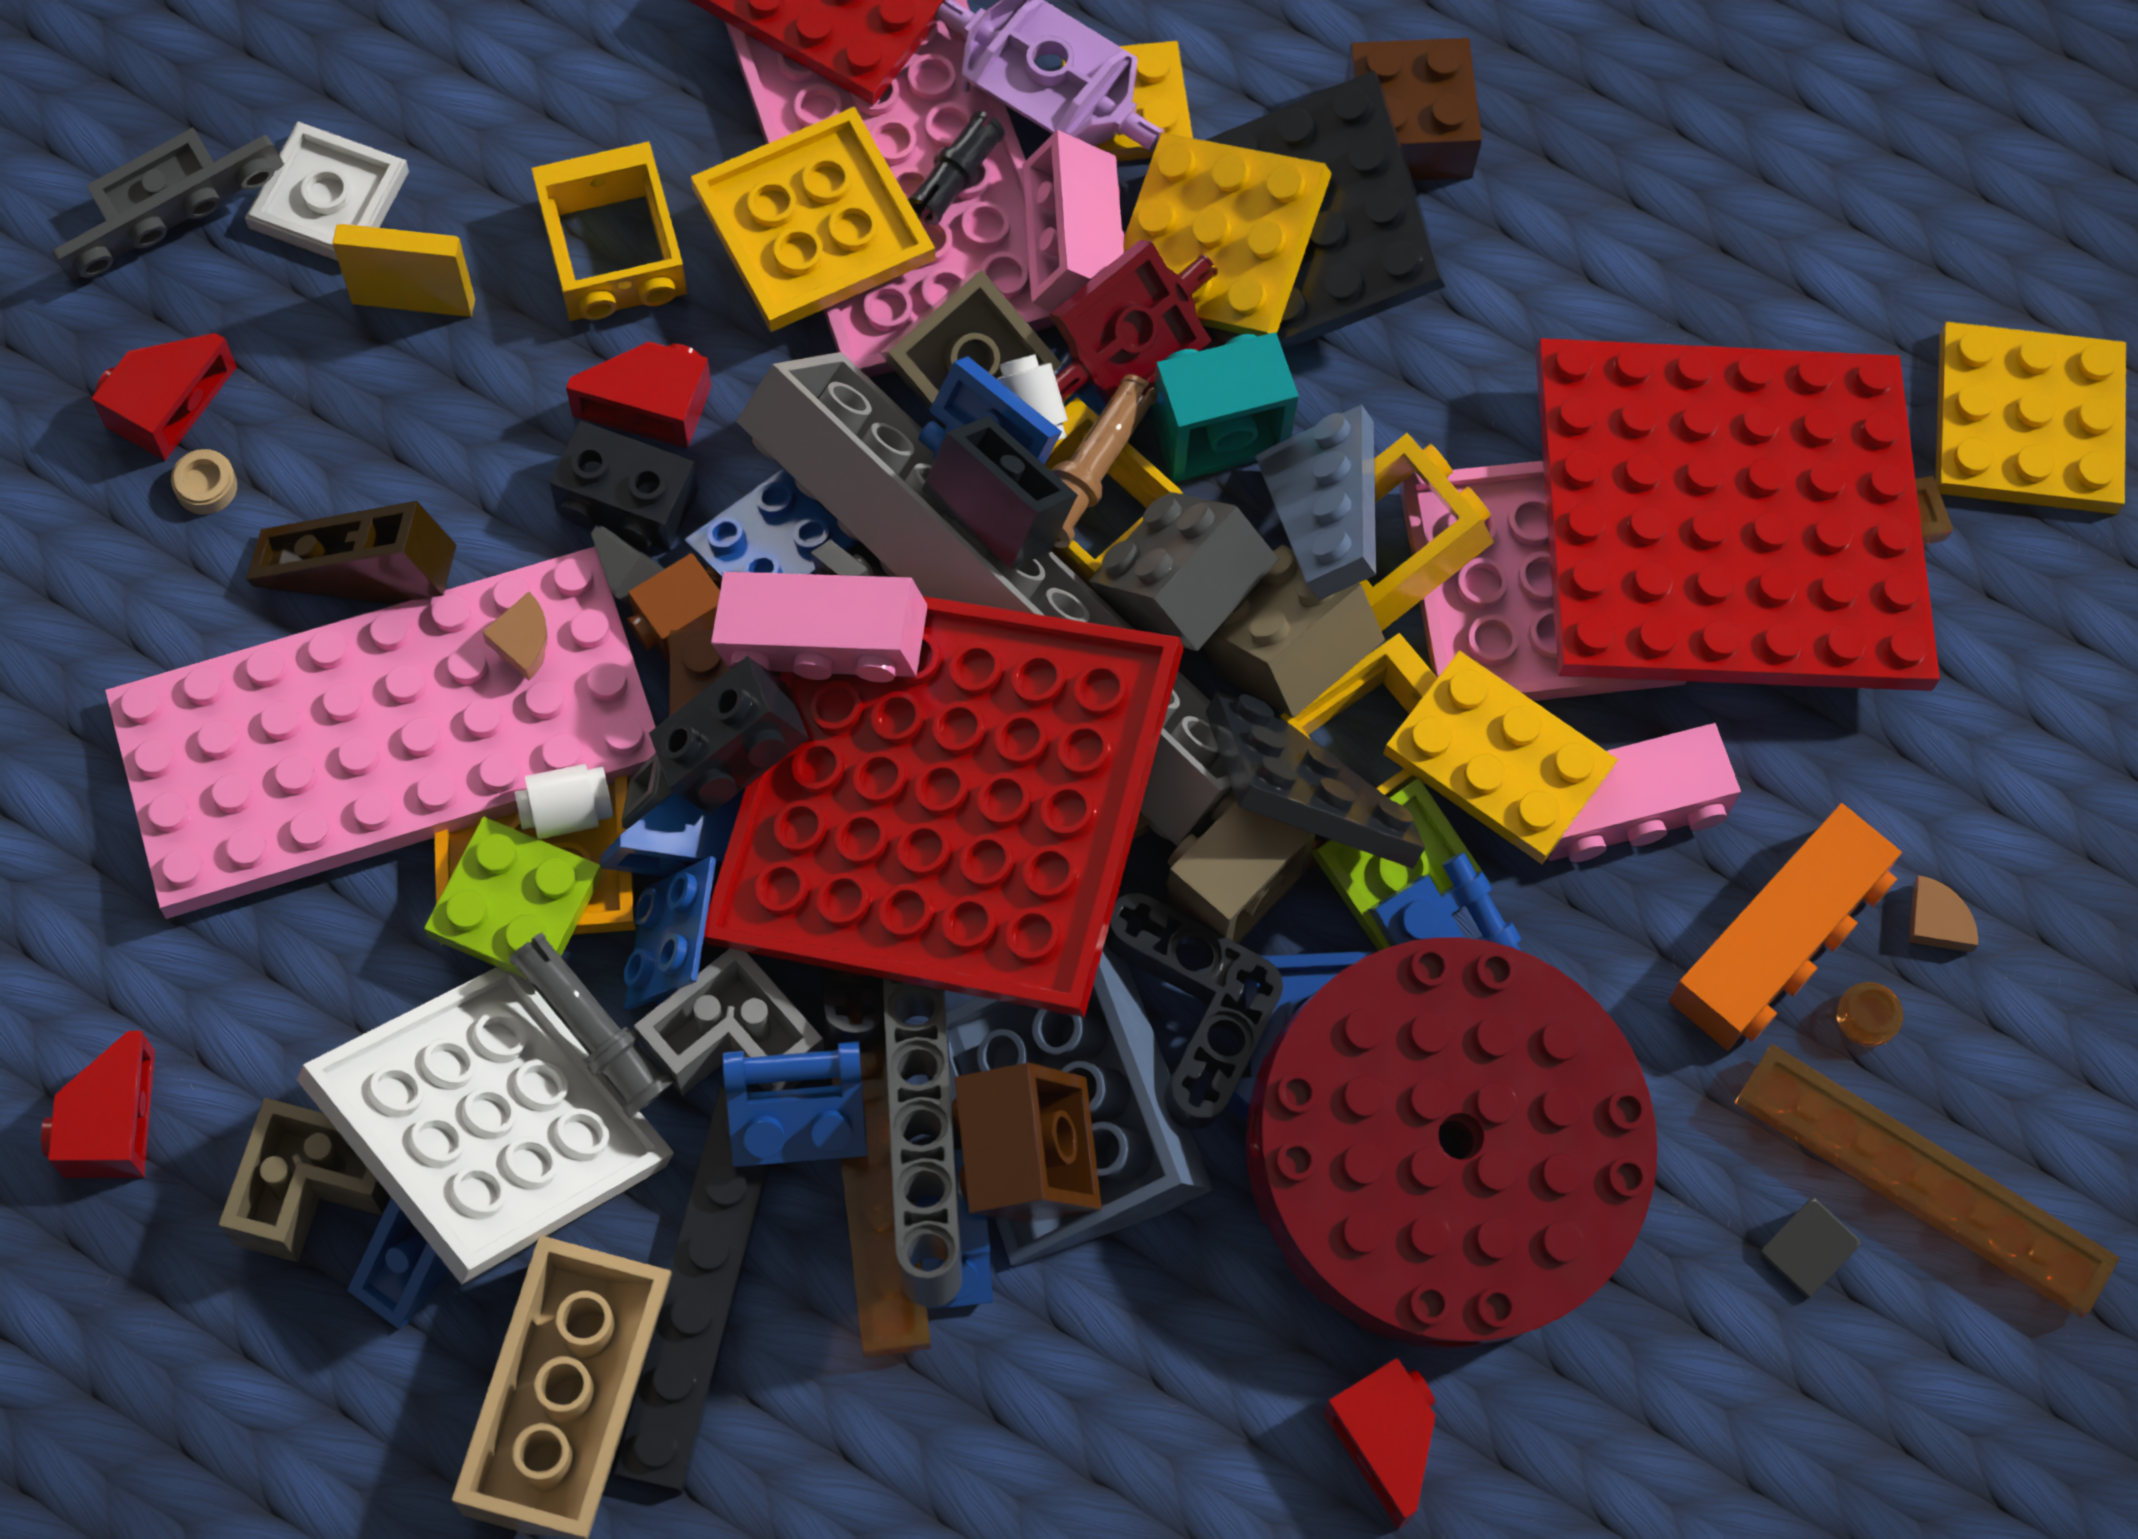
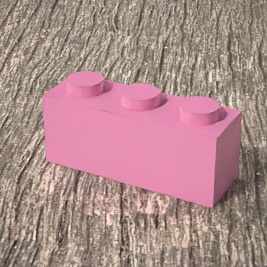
(1070, 217)
(821, 624)
(1654, 790)

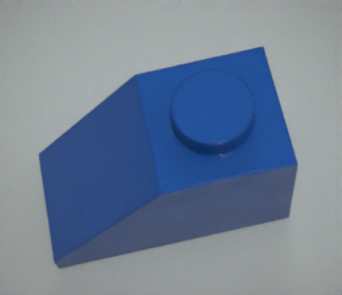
(673, 838)
(397, 1269)

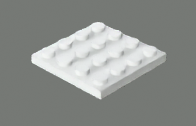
(483, 1120)

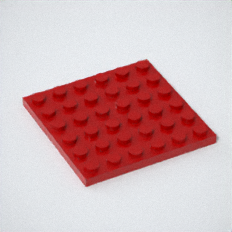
(1733, 516)
(959, 815)

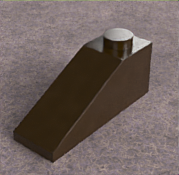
(360, 555)

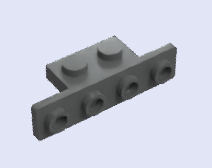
(159, 193)

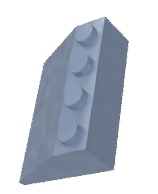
(1140, 1151)

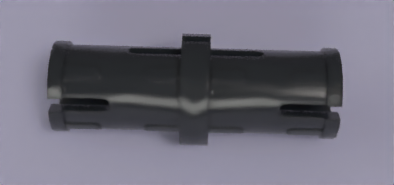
(956, 167)

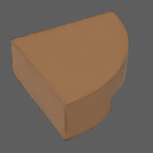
(520, 636)
(1940, 917)

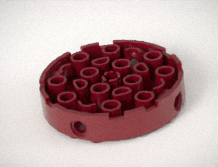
(1528, 1085)

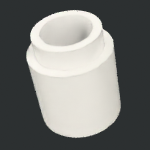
(1036, 387)
(564, 801)

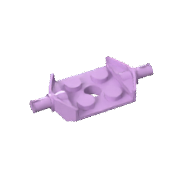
(1083, 99)

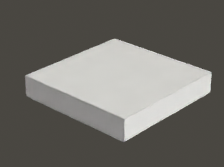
(324, 185)

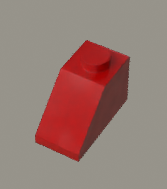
(163, 390)
(645, 392)
(104, 1114)
(1388, 1434)

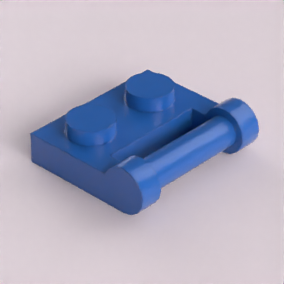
(795, 1122)

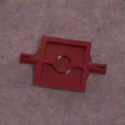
(1130, 320)

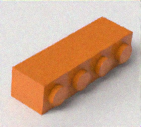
(1785, 927)

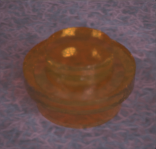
(1870, 1014)

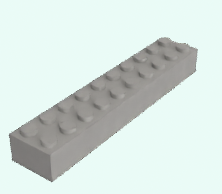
(869, 470)

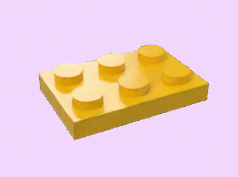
(1500, 757)

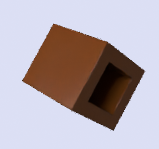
(672, 600)

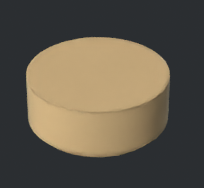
(204, 481)

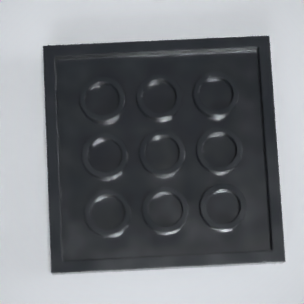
(1370, 232)

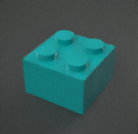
(1222, 405)

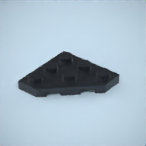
(1306, 786)

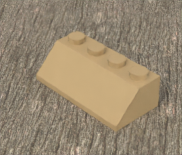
(561, 1391)

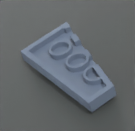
(1327, 499)

